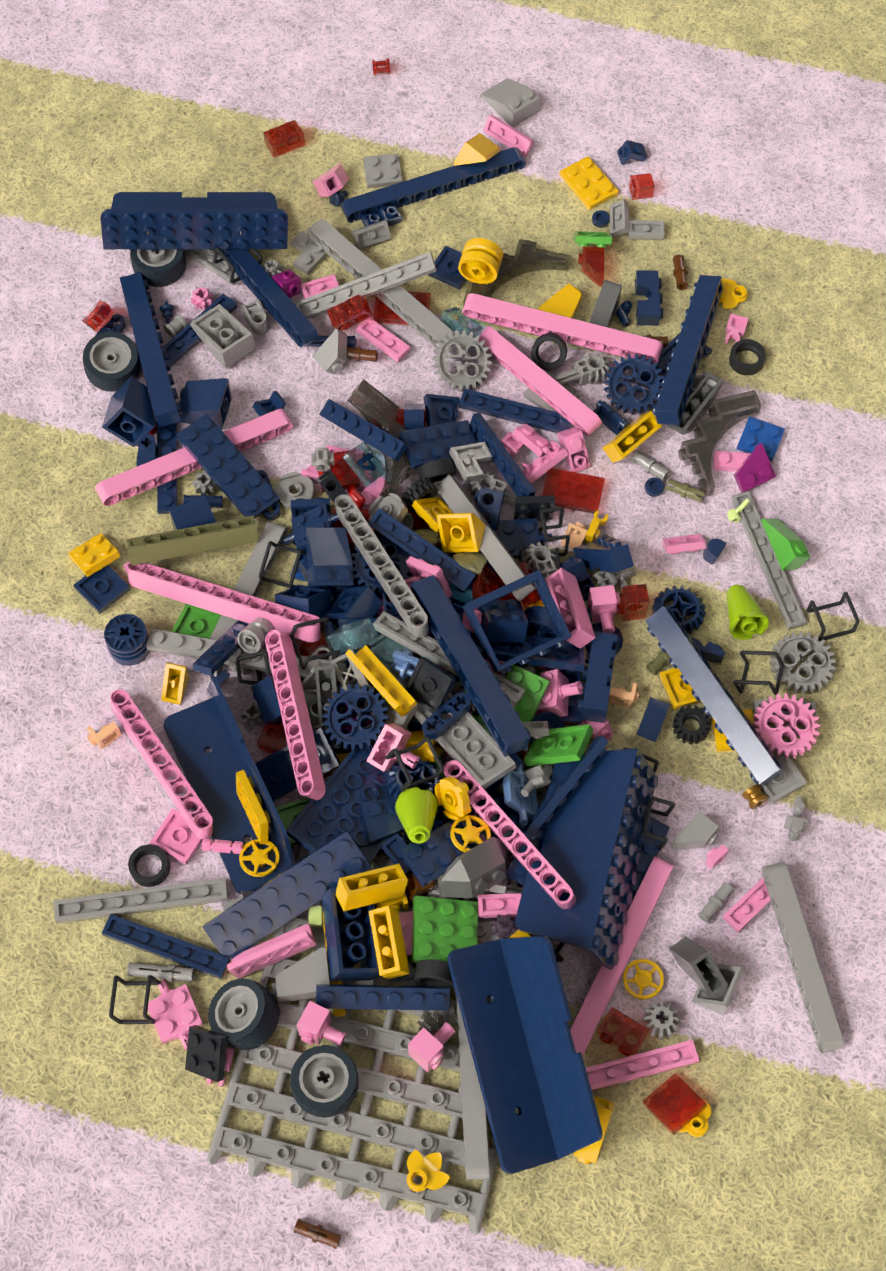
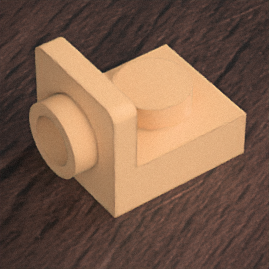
(577, 535)
(622, 698)
(105, 736)

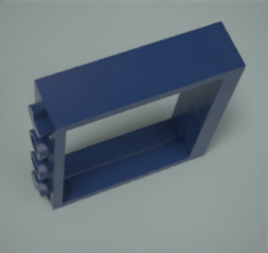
(534, 578)

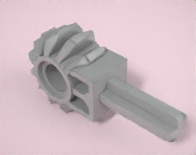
(587, 369)
(491, 482)
(547, 565)

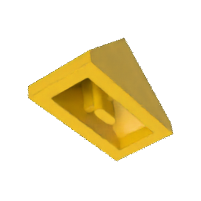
(174, 683)

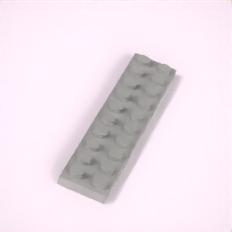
(464, 740)

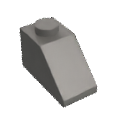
(332, 352)
(696, 833)

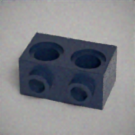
(493, 509)

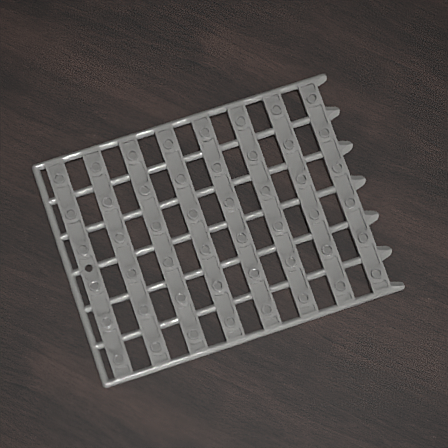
(349, 1172)

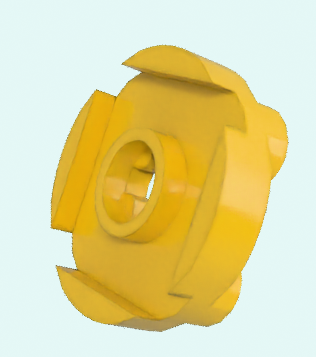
(453, 797)

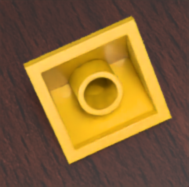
(476, 150)
(460, 532)

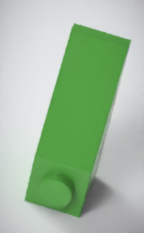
(787, 546)

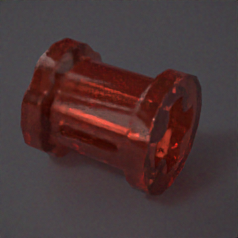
(386, 69)

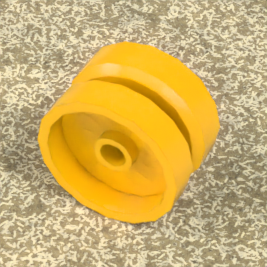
(480, 261)

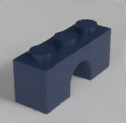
(648, 285)

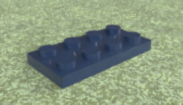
(435, 441)
(278, 769)

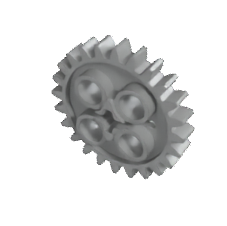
(462, 343)
(816, 674)

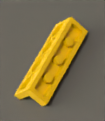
(383, 680)

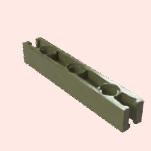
(192, 540)

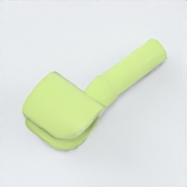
(733, 514)

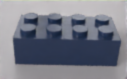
(349, 941)

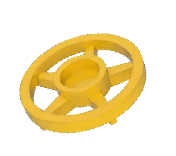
(470, 833)
(259, 858)
(643, 979)

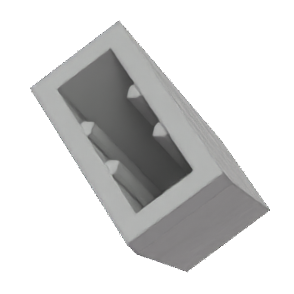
(300, 979)

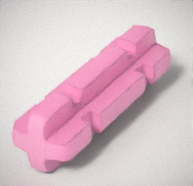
(222, 846)

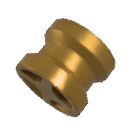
(755, 796)

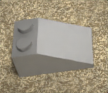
(512, 101)
(223, 335)

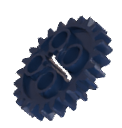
(641, 368)
(363, 574)
(358, 735)

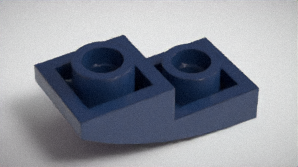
(389, 213)
(711, 651)
(652, 719)

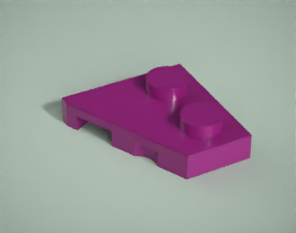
(755, 470)

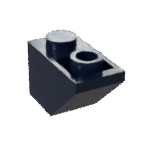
(577, 568)

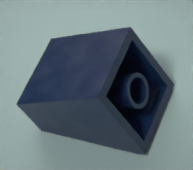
(205, 397)
(130, 412)

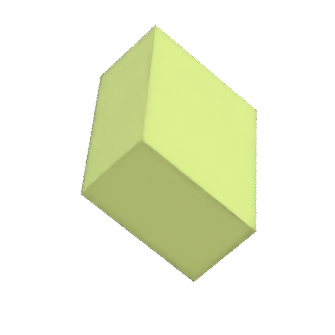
(315, 916)

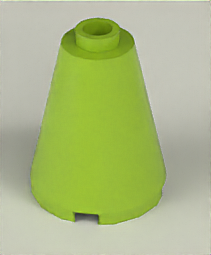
(744, 614)
(417, 813)

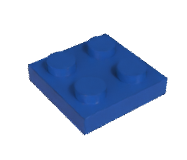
(759, 432)

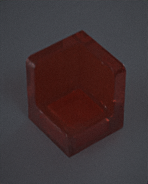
(641, 186)

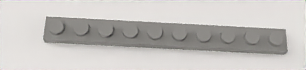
(194, 647)

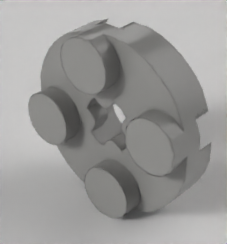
(296, 481)
(390, 503)

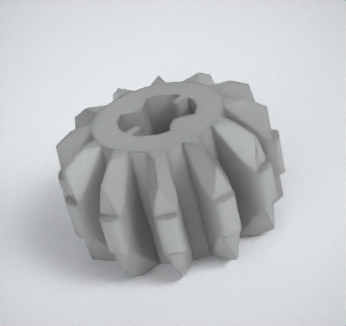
(667, 1015)

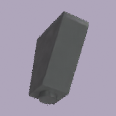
(606, 304)
(699, 966)

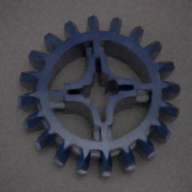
(686, 603)
(397, 779)

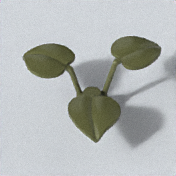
(471, 560)

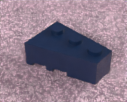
(605, 553)

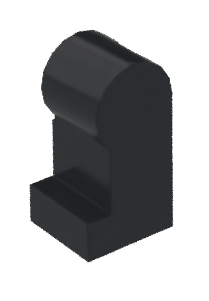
(331, 485)

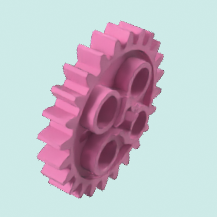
(798, 715)

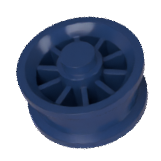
(539, 622)

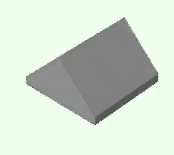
(720, 1001)

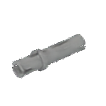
(162, 972)

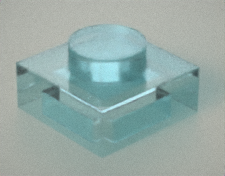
(386, 649)

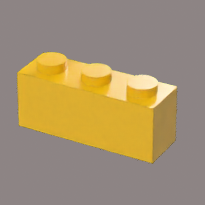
(631, 437)
(371, 887)
(389, 942)

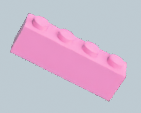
(570, 603)

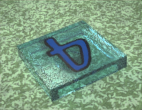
(365, 463)

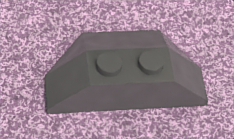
(700, 399)
(317, 688)
(475, 870)

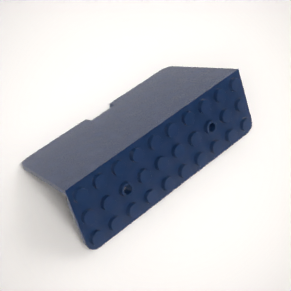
(187, 223)
(214, 781)
(596, 850)
(524, 1051)

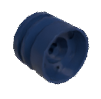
(127, 639)

